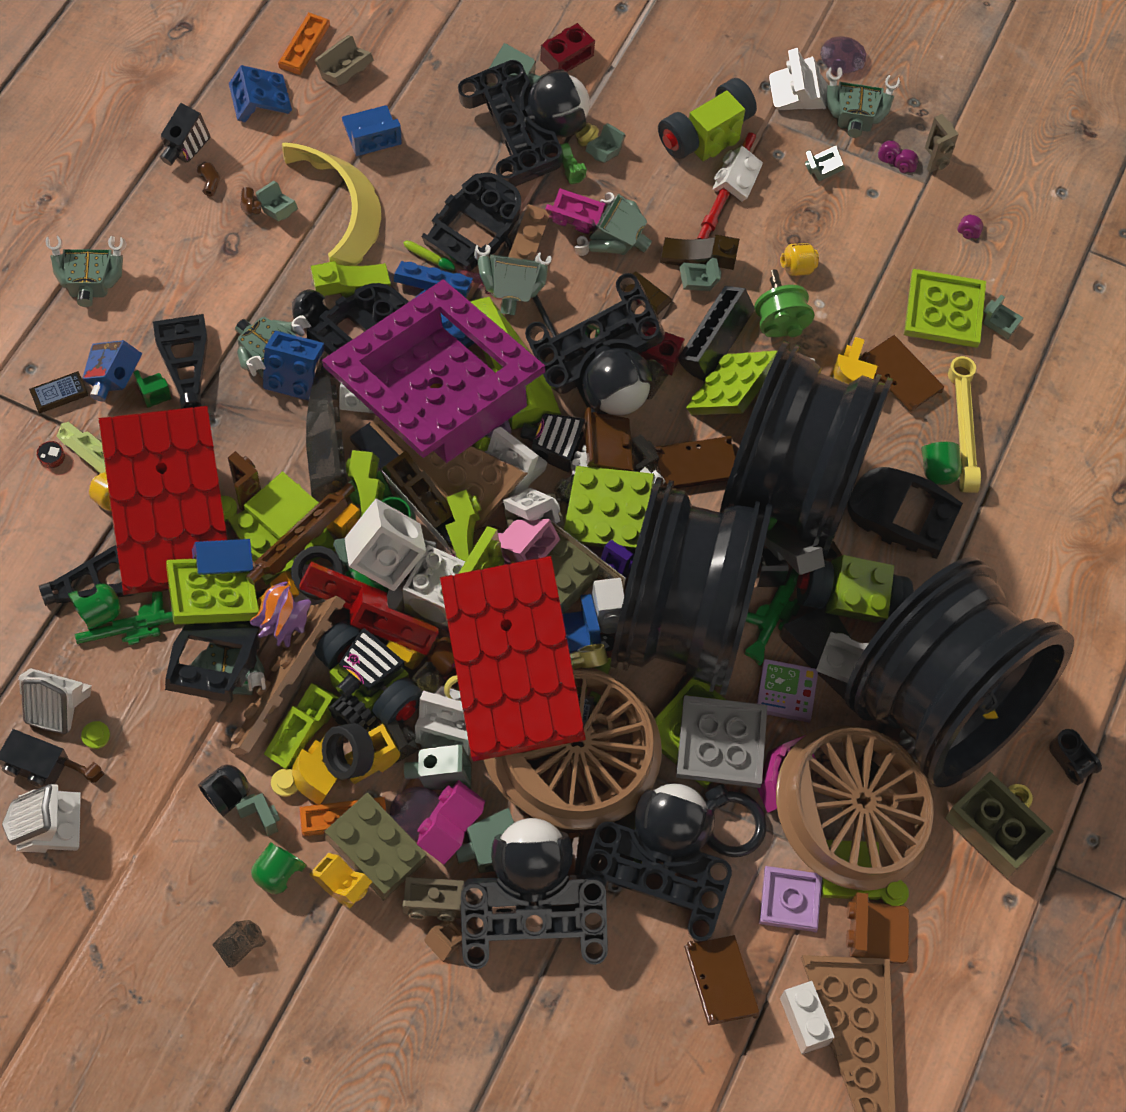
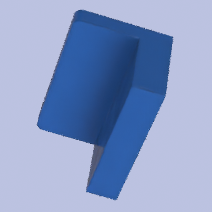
(223, 556)
(582, 626)

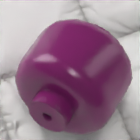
(889, 151)
(906, 161)
(970, 226)

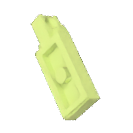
(83, 444)

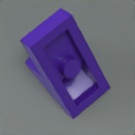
(618, 557)

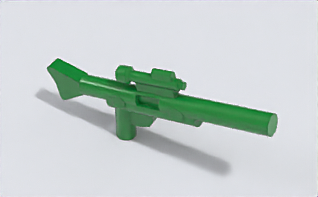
(769, 615)
(135, 626)

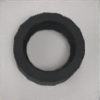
(308, 554)
(361, 746)

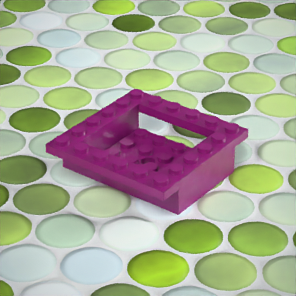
(411, 350)

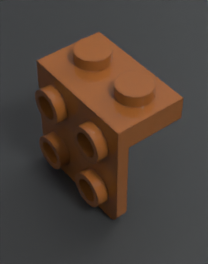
(877, 930)

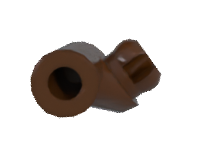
(212, 177)
(247, 203)

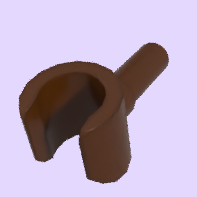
(91, 773)

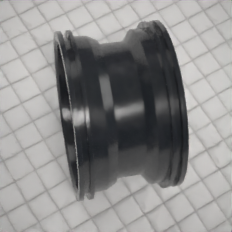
(805, 445)
(690, 585)
(949, 662)

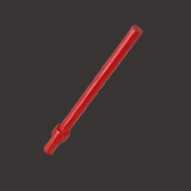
(710, 221)

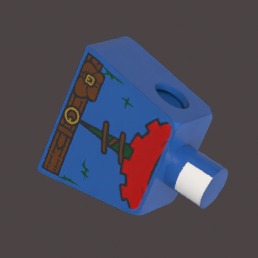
(110, 367)

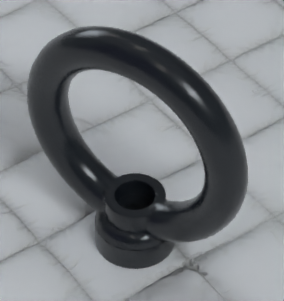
(721, 796)

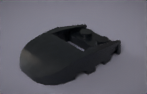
(486, 201)
(365, 308)
(879, 498)
(209, 682)

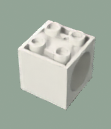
(385, 545)
(423, 589)

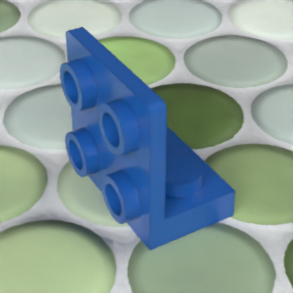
(259, 89)
(372, 130)
(290, 364)

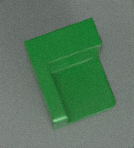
(153, 389)

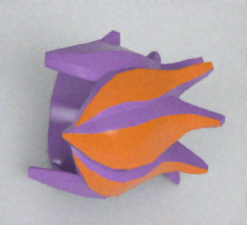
(281, 614)

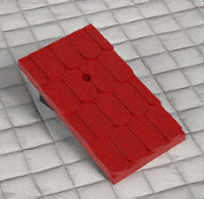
(160, 491)
(512, 659)

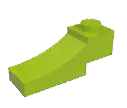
(335, 278)
(363, 469)
(465, 512)
(300, 725)

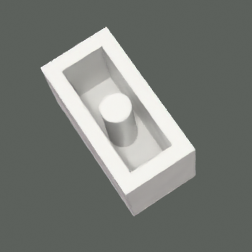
(608, 601)
(806, 1017)

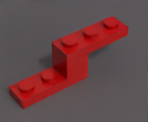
(369, 608)

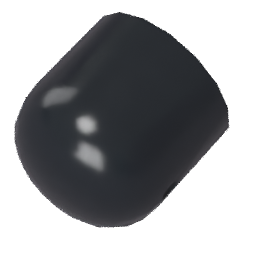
(225, 788)

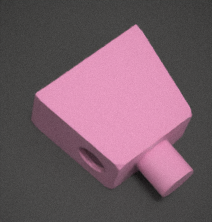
(528, 540)

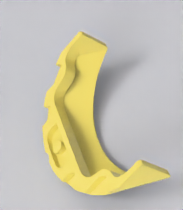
(366, 208)

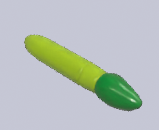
(443, 263)

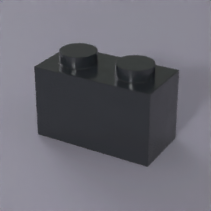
(32, 758)

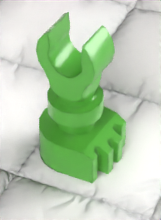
(573, 171)

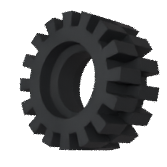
(353, 711)

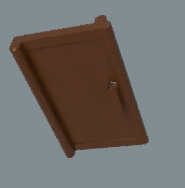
(912, 379)
(608, 441)
(694, 465)
(726, 987)

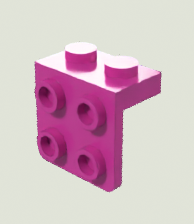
(576, 210)

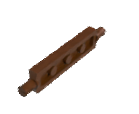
(301, 534)

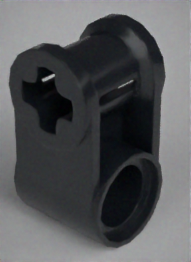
(1076, 757)

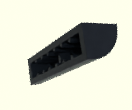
(717, 332)

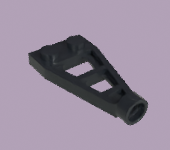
(177, 332)
(91, 568)

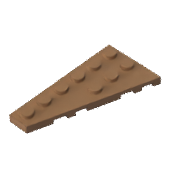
(471, 470)
(284, 670)
(860, 1015)

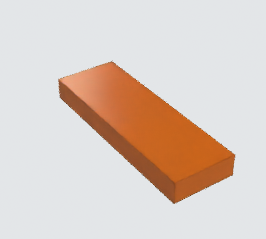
(304, 43)
(318, 818)

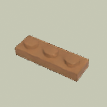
(530, 233)

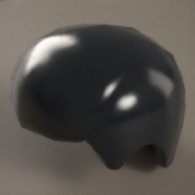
(310, 305)

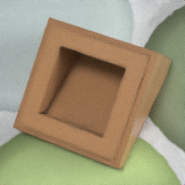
(444, 939)

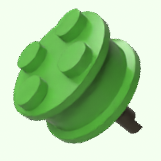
(784, 309)

